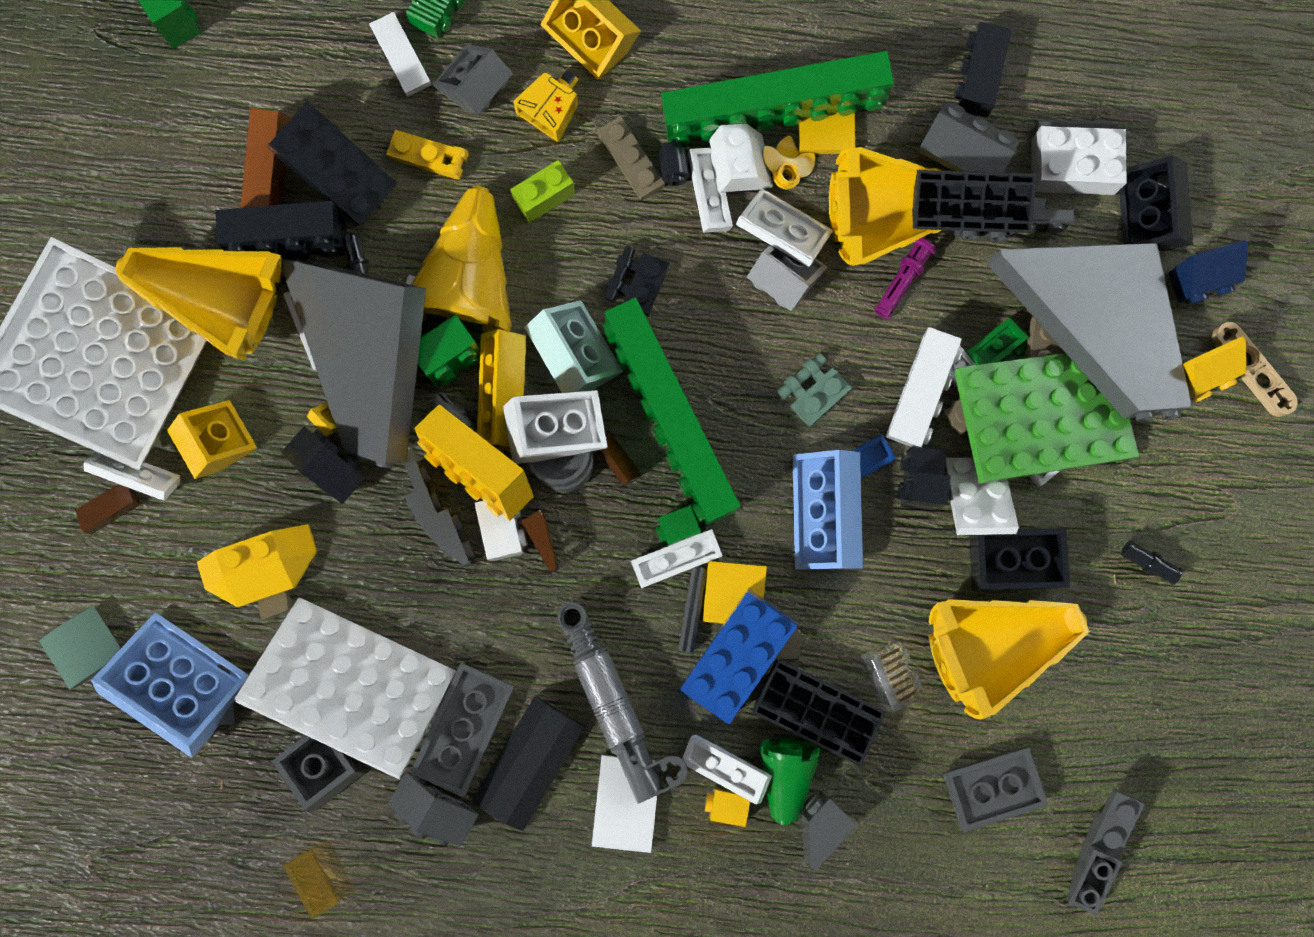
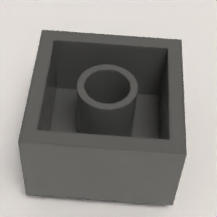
(316, 772)

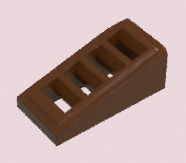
(538, 530)

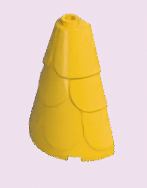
(872, 204)
(466, 266)
(210, 292)
(999, 647)

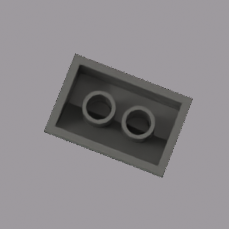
(967, 142)

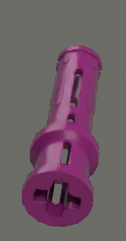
(911, 266)

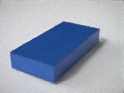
(874, 455)

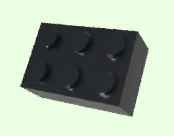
(1020, 560)

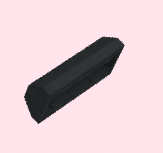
(973, 201)
(818, 712)
(528, 764)

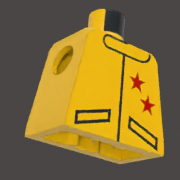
(549, 103)

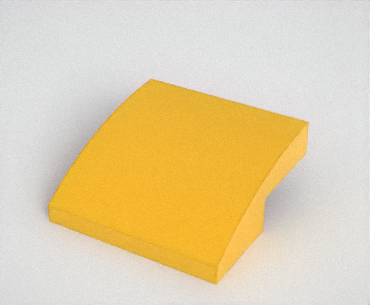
(727, 585)

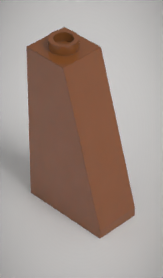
(263, 170)

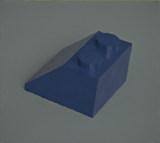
(1210, 273)

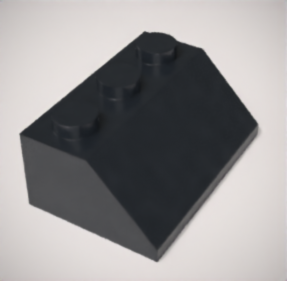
(1157, 204)

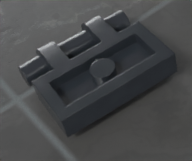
(645, 283)

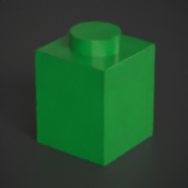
(677, 526)

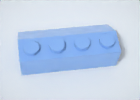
(827, 510)

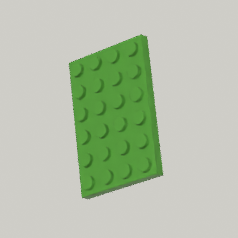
(1039, 418)

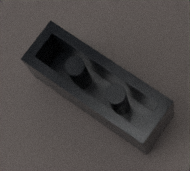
(982, 68)

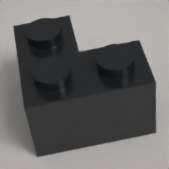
(319, 462)
(924, 479)

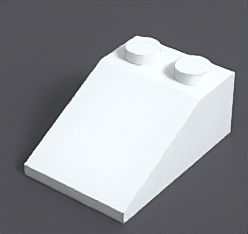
(554, 425)

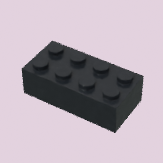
(331, 164)
(283, 229)

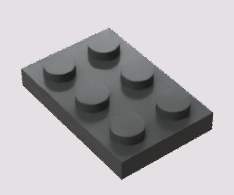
(995, 789)

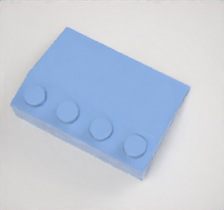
(170, 684)

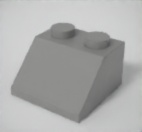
(784, 277)

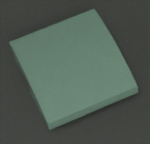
(80, 647)

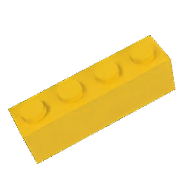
(499, 380)

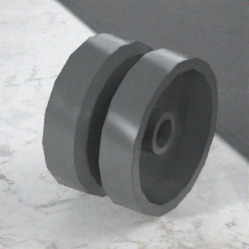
(564, 474)

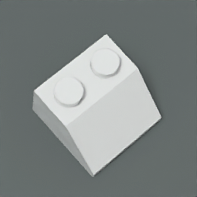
(739, 158)

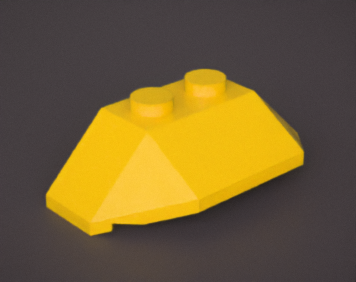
(259, 565)

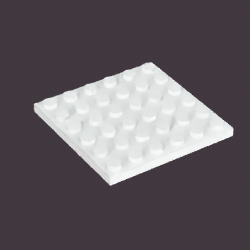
(92, 356)

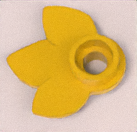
(787, 160)

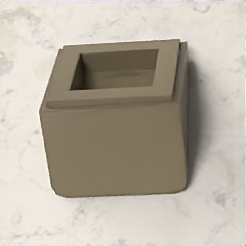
(275, 606)
(792, 647)

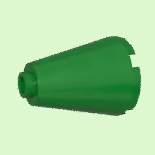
(792, 770)

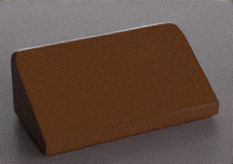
(619, 461)
(106, 508)

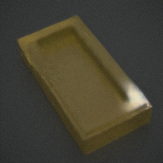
(311, 884)

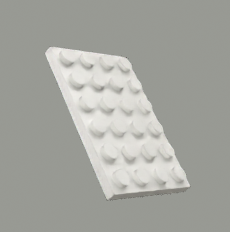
(347, 687)

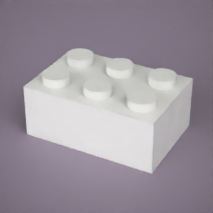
(1079, 160)

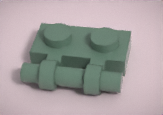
(821, 396)

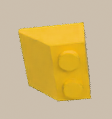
(1216, 368)
(211, 438)

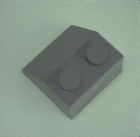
(473, 78)
(823, 828)

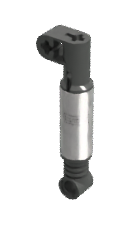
(614, 711)

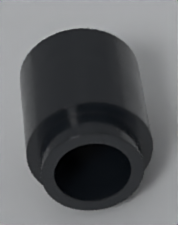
(673, 163)

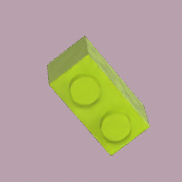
(543, 191)

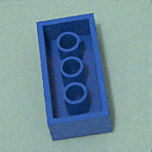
(738, 656)

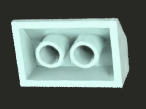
(572, 348)

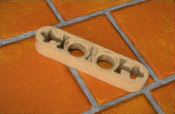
(1259, 365)

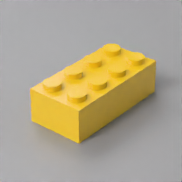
(473, 463)

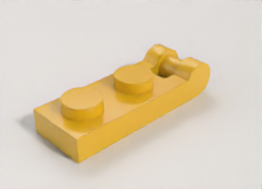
(426, 154)

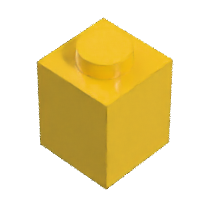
(727, 807)

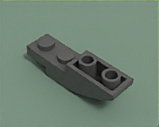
(1050, 219)
(440, 526)
(1101, 851)

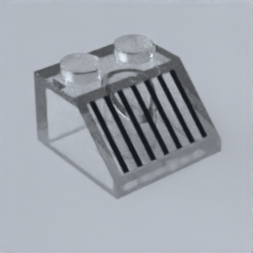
(891, 676)

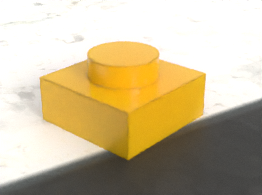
(322, 419)

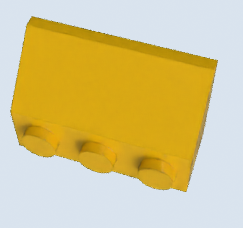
(591, 32)

